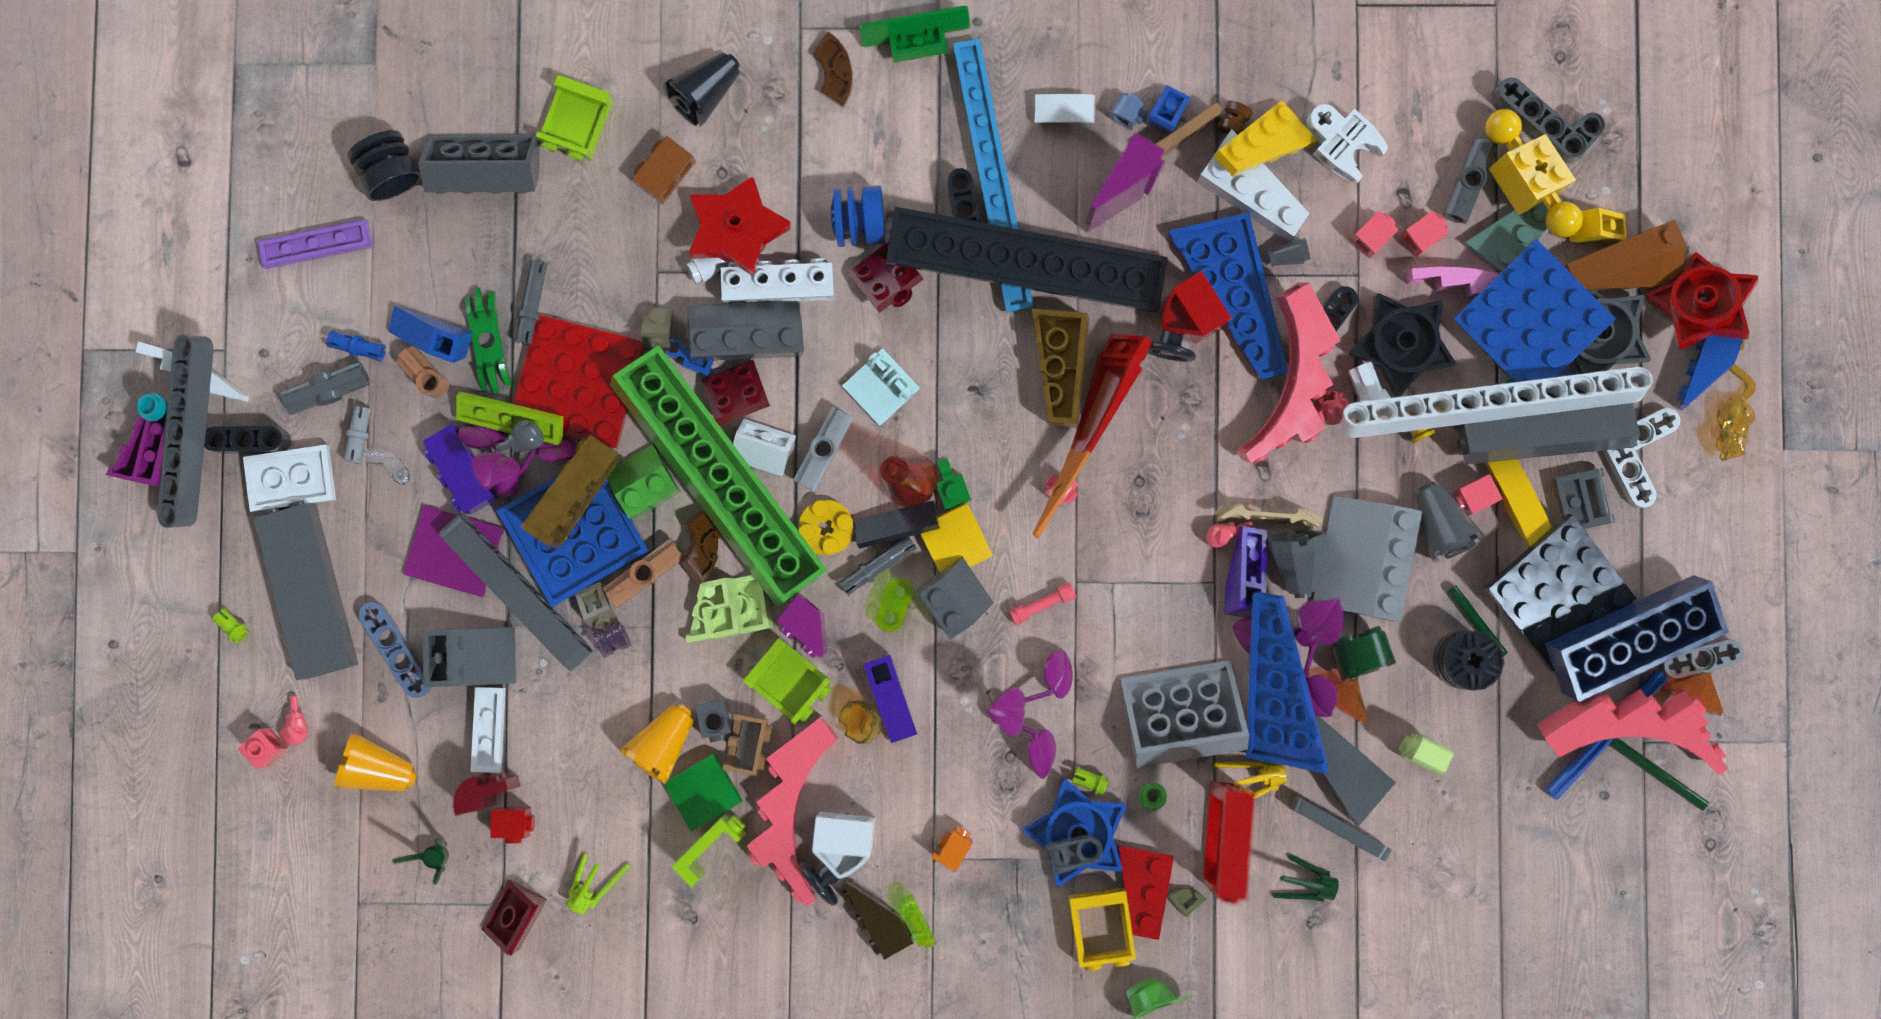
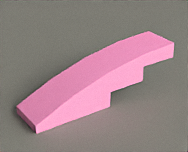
(1452, 278)

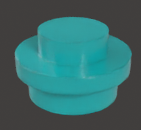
(152, 406)

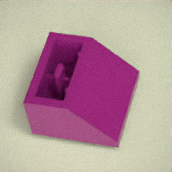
(806, 624)

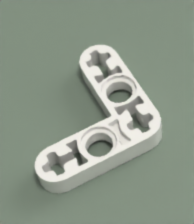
(1646, 485)

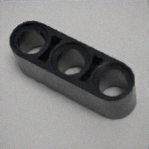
(962, 196)
(234, 435)

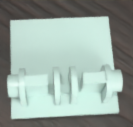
(881, 386)

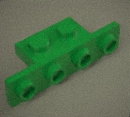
(916, 34)

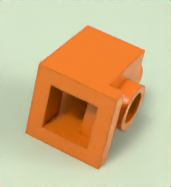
(953, 848)

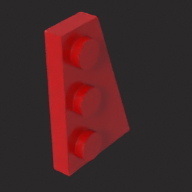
(1146, 884)

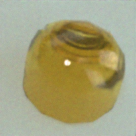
(861, 721)

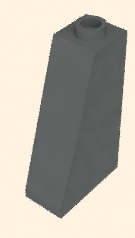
(1351, 775)

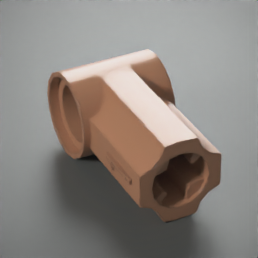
(422, 371)

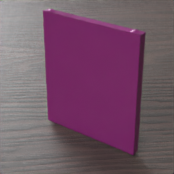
(435, 560)

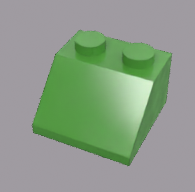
(642, 483)

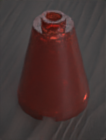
(909, 478)

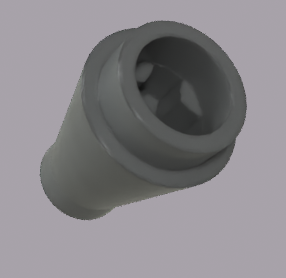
(1290, 253)

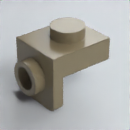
(657, 328)

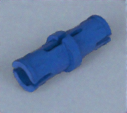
(356, 346)

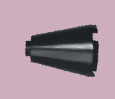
(702, 87)

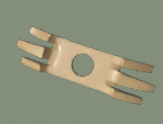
(1238, 512)

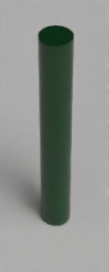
(1472, 614)

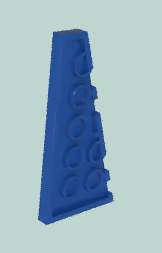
(1232, 264)
(1279, 702)

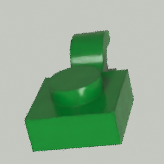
(951, 489)

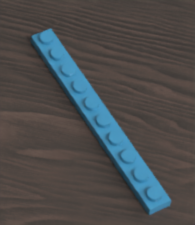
(988, 152)

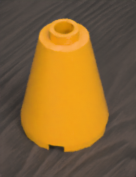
(660, 742)
(373, 768)

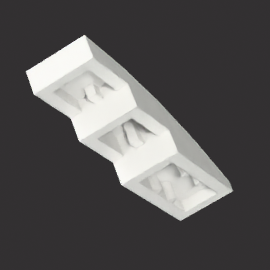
(218, 384)

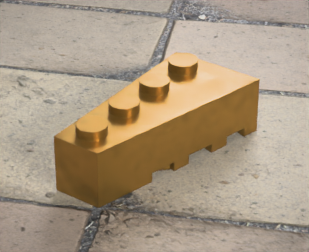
(1062, 357)

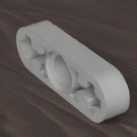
(1723, 661)

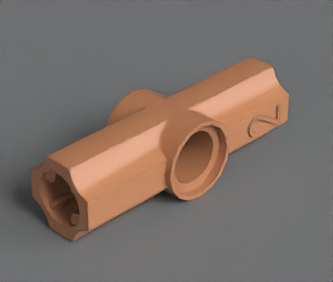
(629, 584)

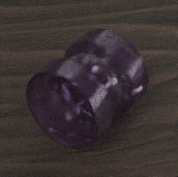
(612, 639)

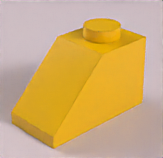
(1601, 227)

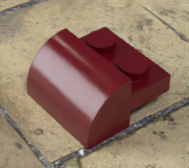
(479, 791)

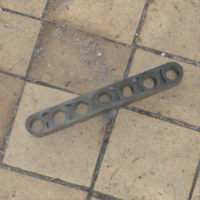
(185, 431)
(515, 592)

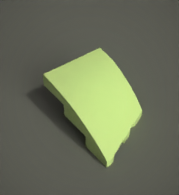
(729, 609)

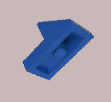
(1168, 110)

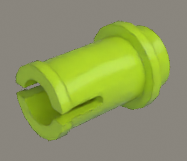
(235, 631)
(1092, 781)

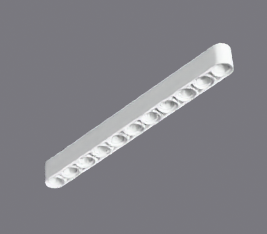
(1506, 394)

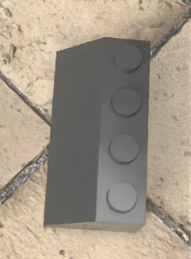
(480, 163)
(745, 331)

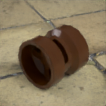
(1235, 117)

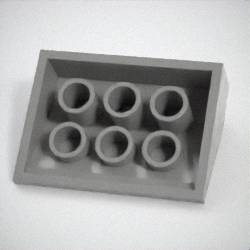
(1369, 557)
(1184, 714)

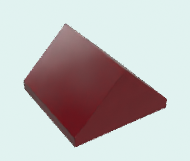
(513, 917)

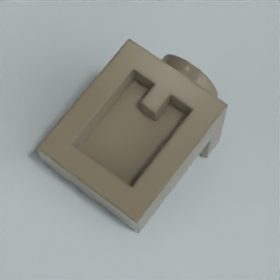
(595, 607)

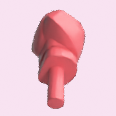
(1220, 534)
(295, 726)

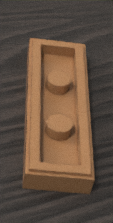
(1190, 128)

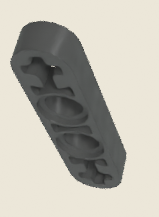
(1340, 828)

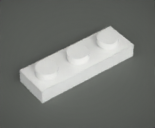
(488, 729)

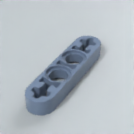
(391, 652)

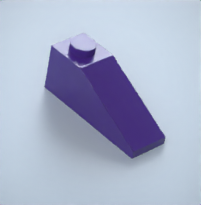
(1246, 572)

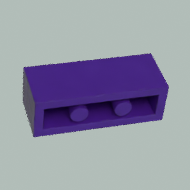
(456, 470)

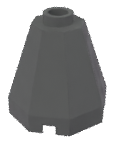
(1299, 559)

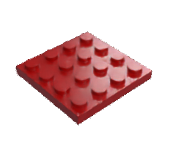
(571, 377)

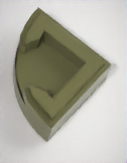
(1186, 899)

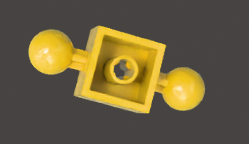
(1532, 174)

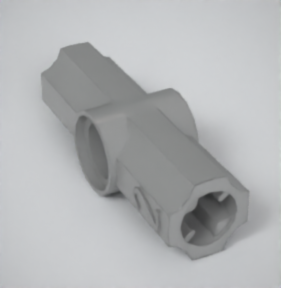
(831, 432)

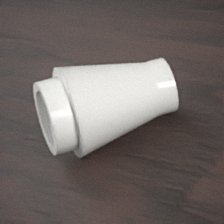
(704, 268)

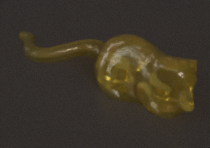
(1736, 417)

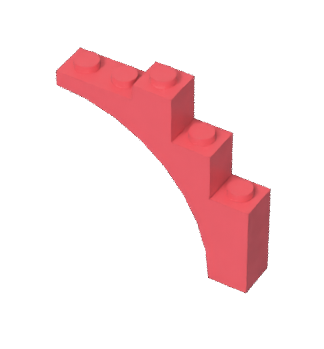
(1306, 379)
(1599, 719)
(778, 842)

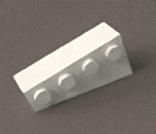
(1256, 193)

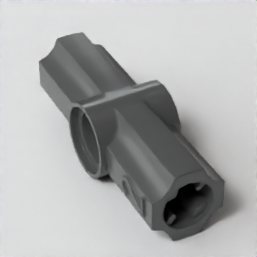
(1476, 166)
(325, 388)

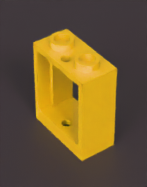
(1096, 899)

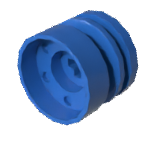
(858, 216)

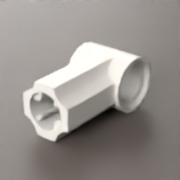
(1367, 384)

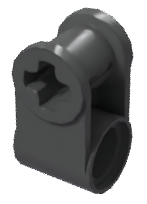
(1072, 853)

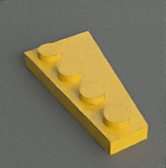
(1266, 140)

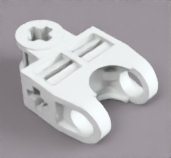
(1333, 130)

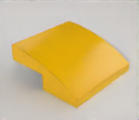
(957, 538)

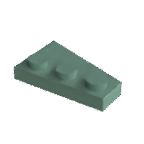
(1508, 237)

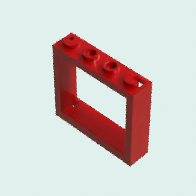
(1228, 841)

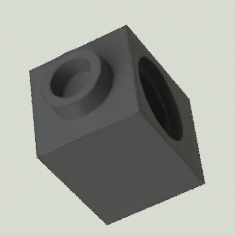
(705, 710)

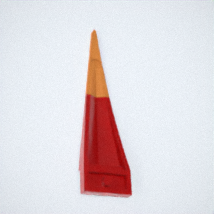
(1112, 379)

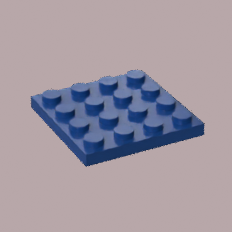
(1533, 316)
(594, 549)

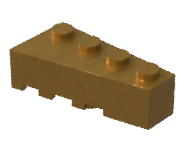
(571, 492)

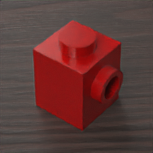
(511, 824)

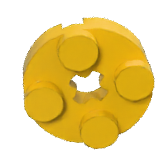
(841, 523)

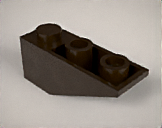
(883, 923)

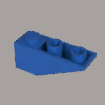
(430, 334)
(1713, 360)

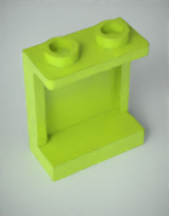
(575, 119)
(788, 681)
(687, 867)

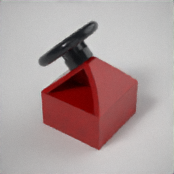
(1190, 315)

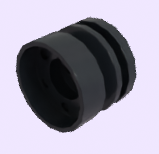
(384, 165)
(1457, 648)

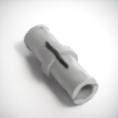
(357, 435)

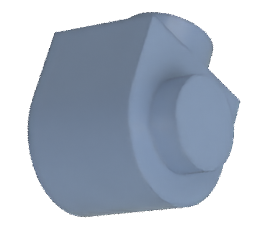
(1128, 110)

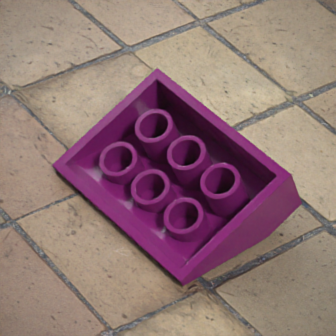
(1129, 179)

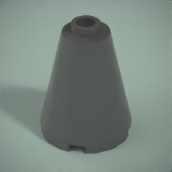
(1445, 523)

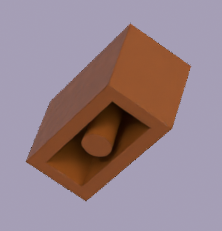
(663, 169)

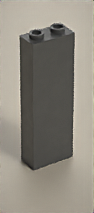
(1548, 433)
(305, 590)

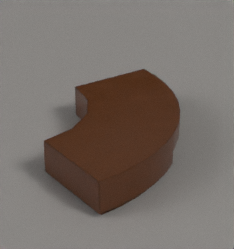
(837, 69)
(703, 547)

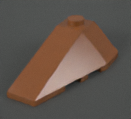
(1639, 261)

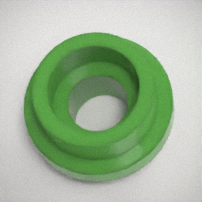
(1159, 802)

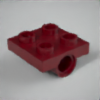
(883, 282)
(735, 392)

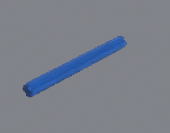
(1590, 752)

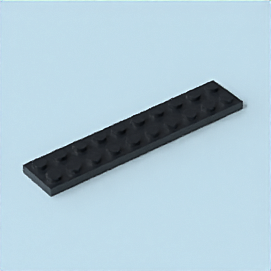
(1026, 260)

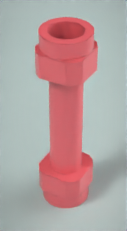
(1020, 614)

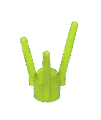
(581, 896)

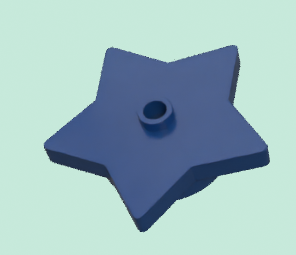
(1075, 810)

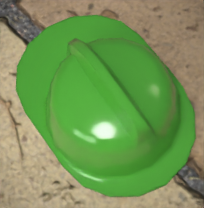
(1150, 996)

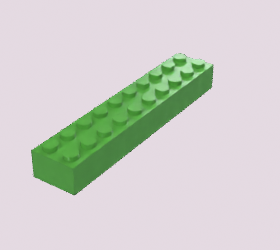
(717, 476)

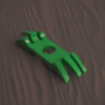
(486, 356)

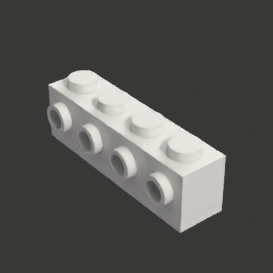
(779, 282)

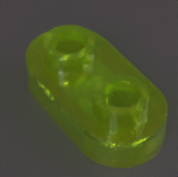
(892, 604)
(922, 932)

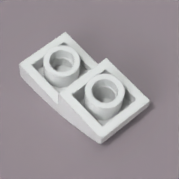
(1064, 108)

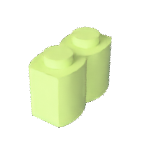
(1426, 753)

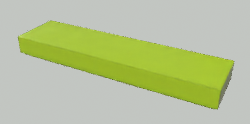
(504, 416)

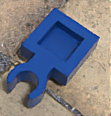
(700, 367)

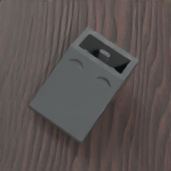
(469, 657)

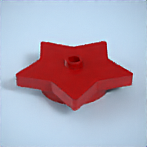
(735, 226)
(1705, 302)

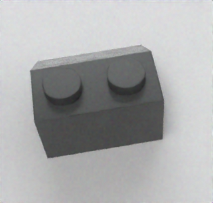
(955, 598)

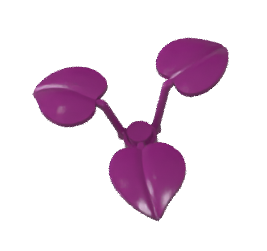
(502, 471)
(1318, 622)
(1009, 712)

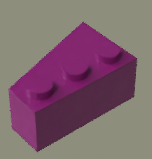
(143, 454)

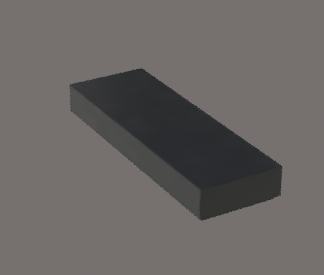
(896, 524)

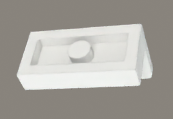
(764, 446)

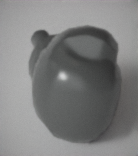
(525, 437)

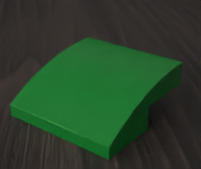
(703, 792)

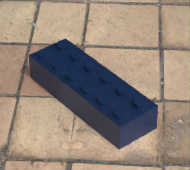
(1637, 637)

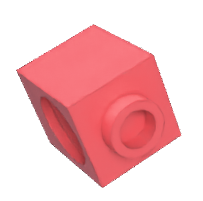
(1425, 233)
(1374, 234)
(1477, 494)
(262, 748)

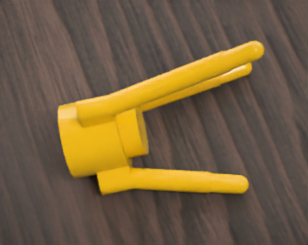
(1270, 774)

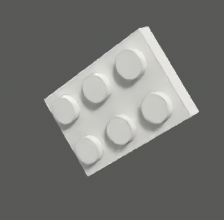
(289, 476)

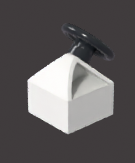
(842, 845)

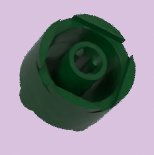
(1363, 654)

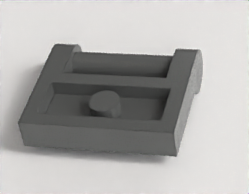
(1574, 498)

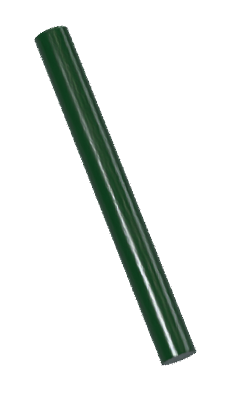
(1659, 773)

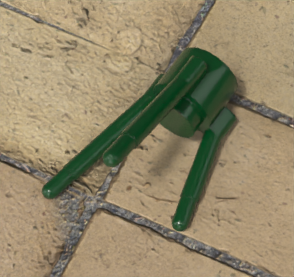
(433, 857)
(1321, 886)

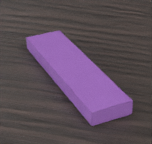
(315, 244)

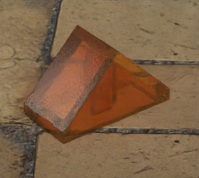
(1700, 686)
(1350, 700)

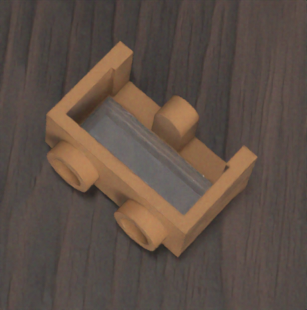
(747, 744)

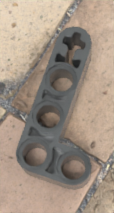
(1545, 115)

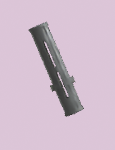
(531, 301)
(873, 567)

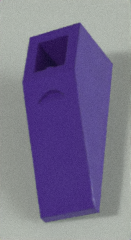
(890, 698)

